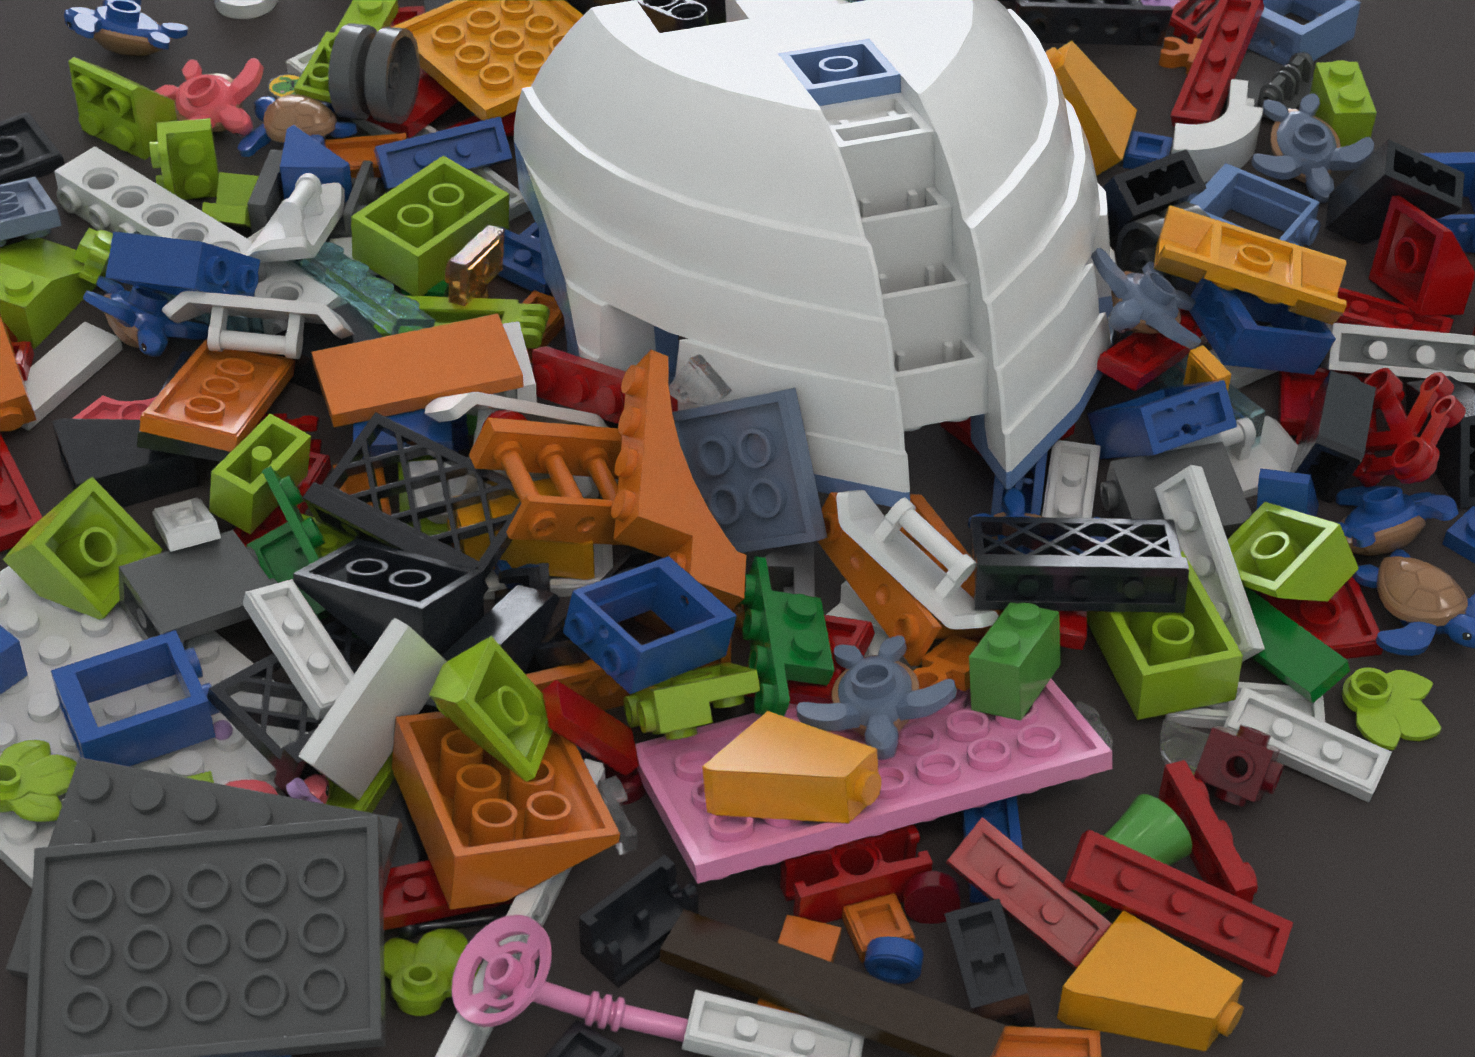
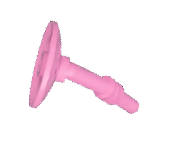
(517, 981)

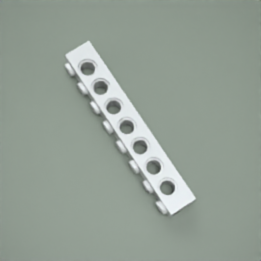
(125, 201)

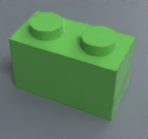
(1015, 660)

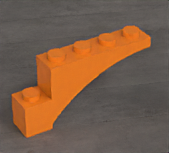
(656, 494)

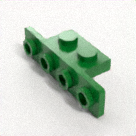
(291, 544)
(784, 638)

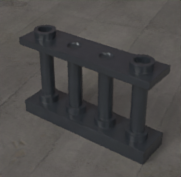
(1095, 21)

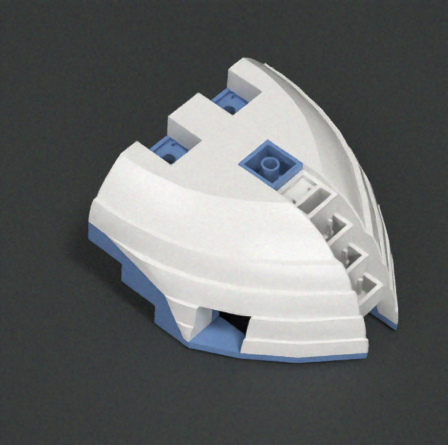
(832, 212)

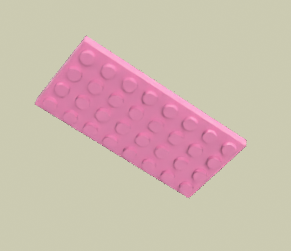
(939, 768)

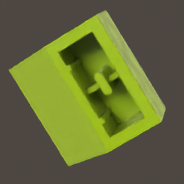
(118, 108)

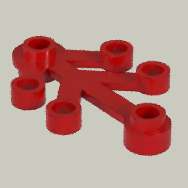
(1413, 456)

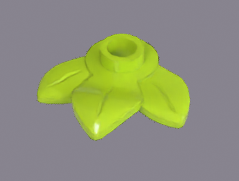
(1390, 706)
(33, 780)
(423, 971)

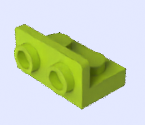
(186, 158)

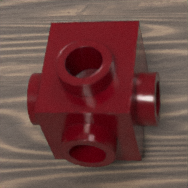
(1220, 767)

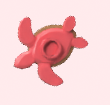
(215, 96)

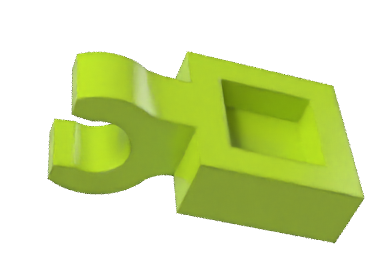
(94, 253)

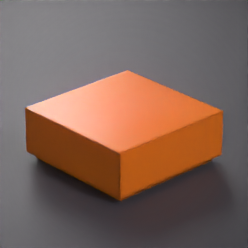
(875, 919)

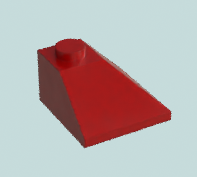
(1421, 262)

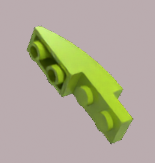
(314, 79)

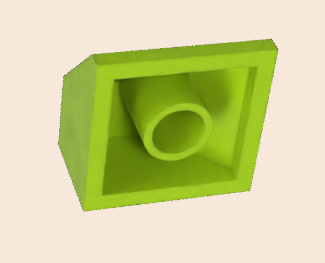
(78, 550)
(1292, 554)
(495, 706)

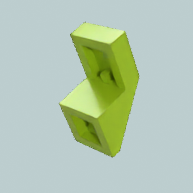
(232, 200)

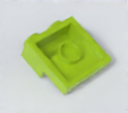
(685, 700)

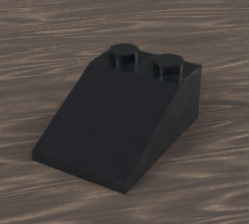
(374, 583)

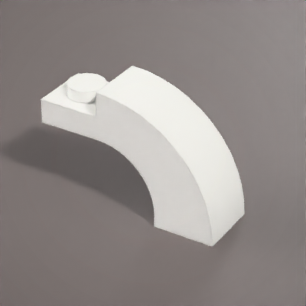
(1225, 140)

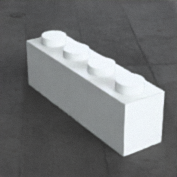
(1402, 351)

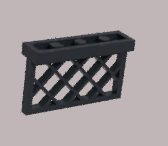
(359, 520)
(1093, 581)
(246, 719)

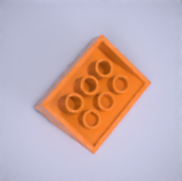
(486, 824)

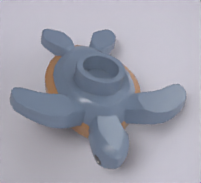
(1307, 148)
(1145, 301)
(876, 697)

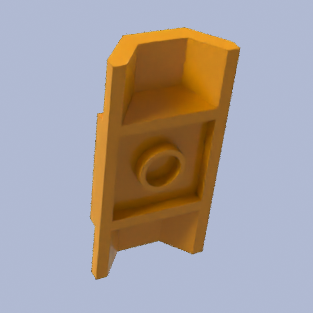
(1251, 262)

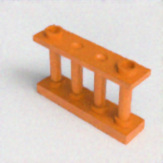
(561, 453)
(883, 595)

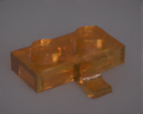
(475, 266)

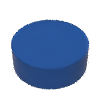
(894, 959)

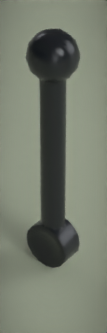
(411, 931)

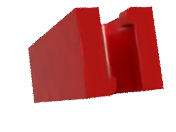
(852, 873)

